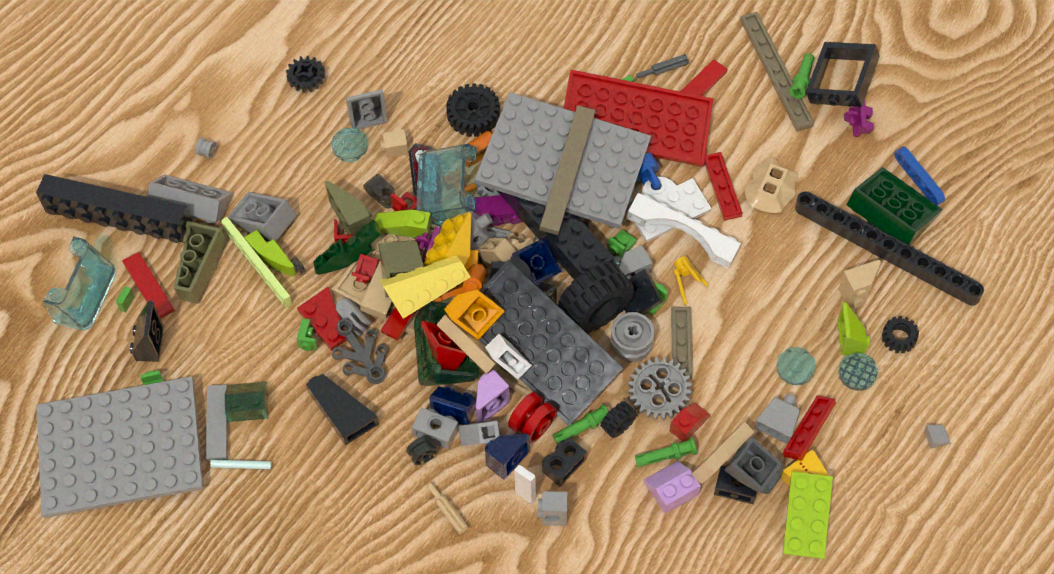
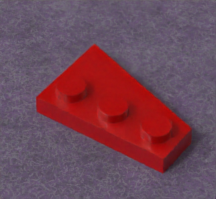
(323, 318)

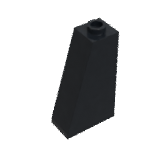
(341, 409)

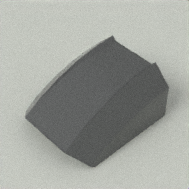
(755, 467)

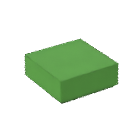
(125, 299)

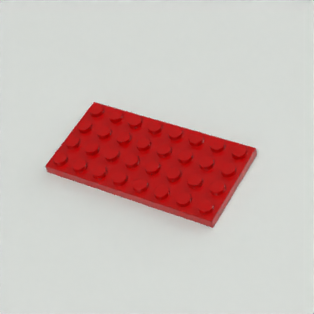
(672, 118)

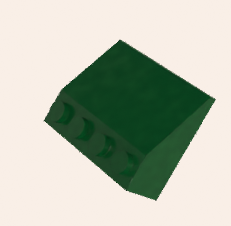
(893, 206)

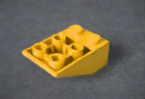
(452, 240)

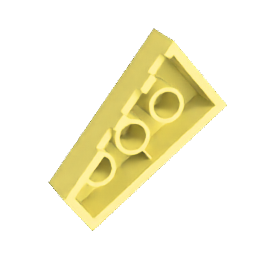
(424, 284)

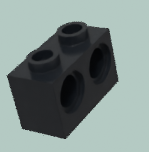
(568, 464)

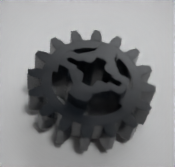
(305, 74)

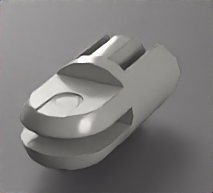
(349, 310)

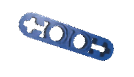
(919, 175)

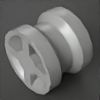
(205, 147)

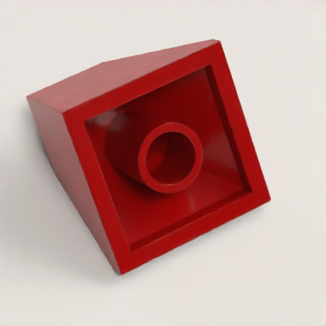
(442, 347)

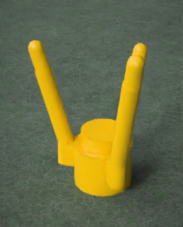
(685, 268)

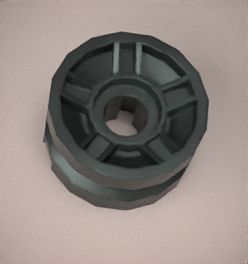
(422, 450)

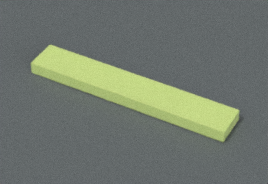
(256, 262)

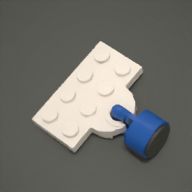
(683, 197)

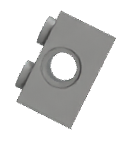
(444, 435)
(553, 508)

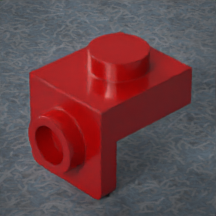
(365, 268)

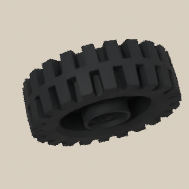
(460, 107)

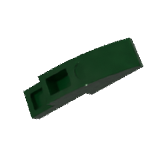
(345, 253)

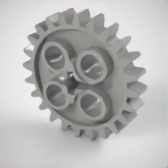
(645, 398)

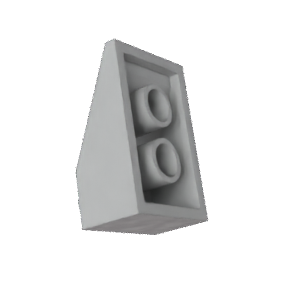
(366, 109)
(263, 213)

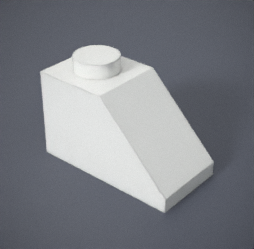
(508, 356)

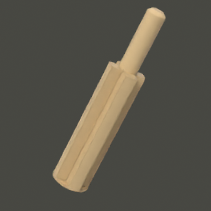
(449, 511)

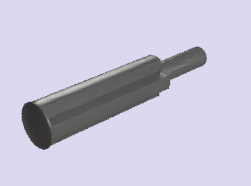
(665, 66)

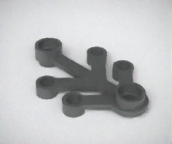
(361, 355)

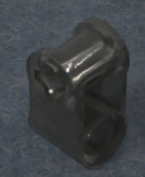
(379, 190)

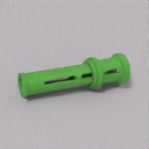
(801, 80)
(590, 420)
(675, 451)

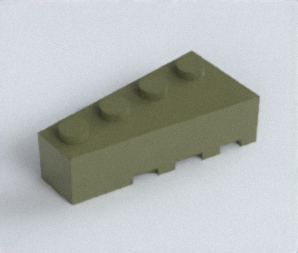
(198, 259)

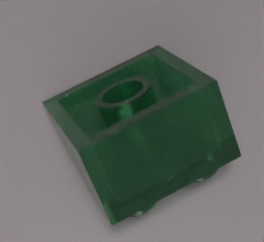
(246, 401)

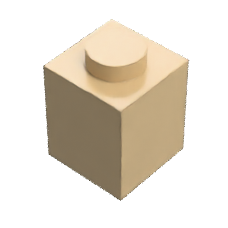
(394, 143)

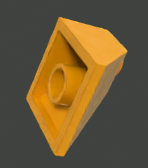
(474, 312)

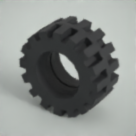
(904, 325)
(618, 419)

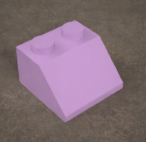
(491, 396)
(673, 486)

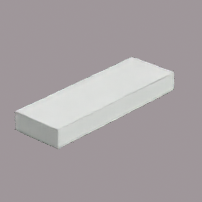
(525, 484)

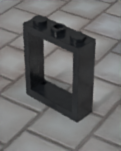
(843, 51)

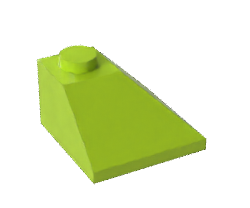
(851, 332)

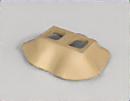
(784, 191)

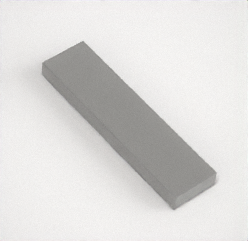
(216, 423)

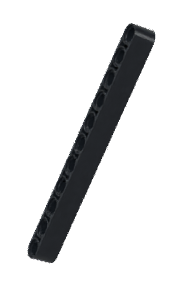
(892, 255)

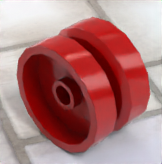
(532, 416)

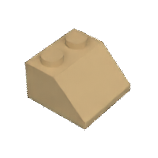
(858, 282)

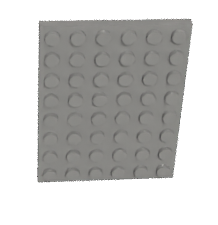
(528, 152)
(118, 447)

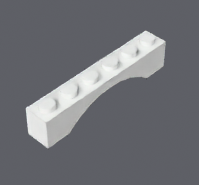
(648, 212)

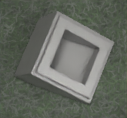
(936, 435)

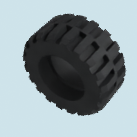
(597, 296)

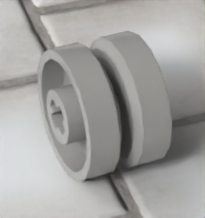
(632, 337)

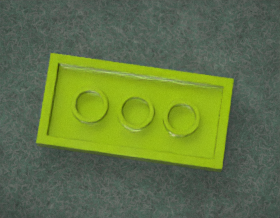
(807, 515)

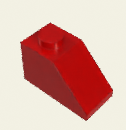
(688, 421)

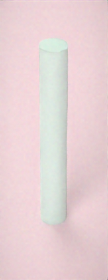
(241, 464)

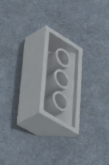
(200, 199)

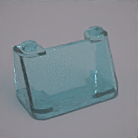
(442, 182)
(86, 290)

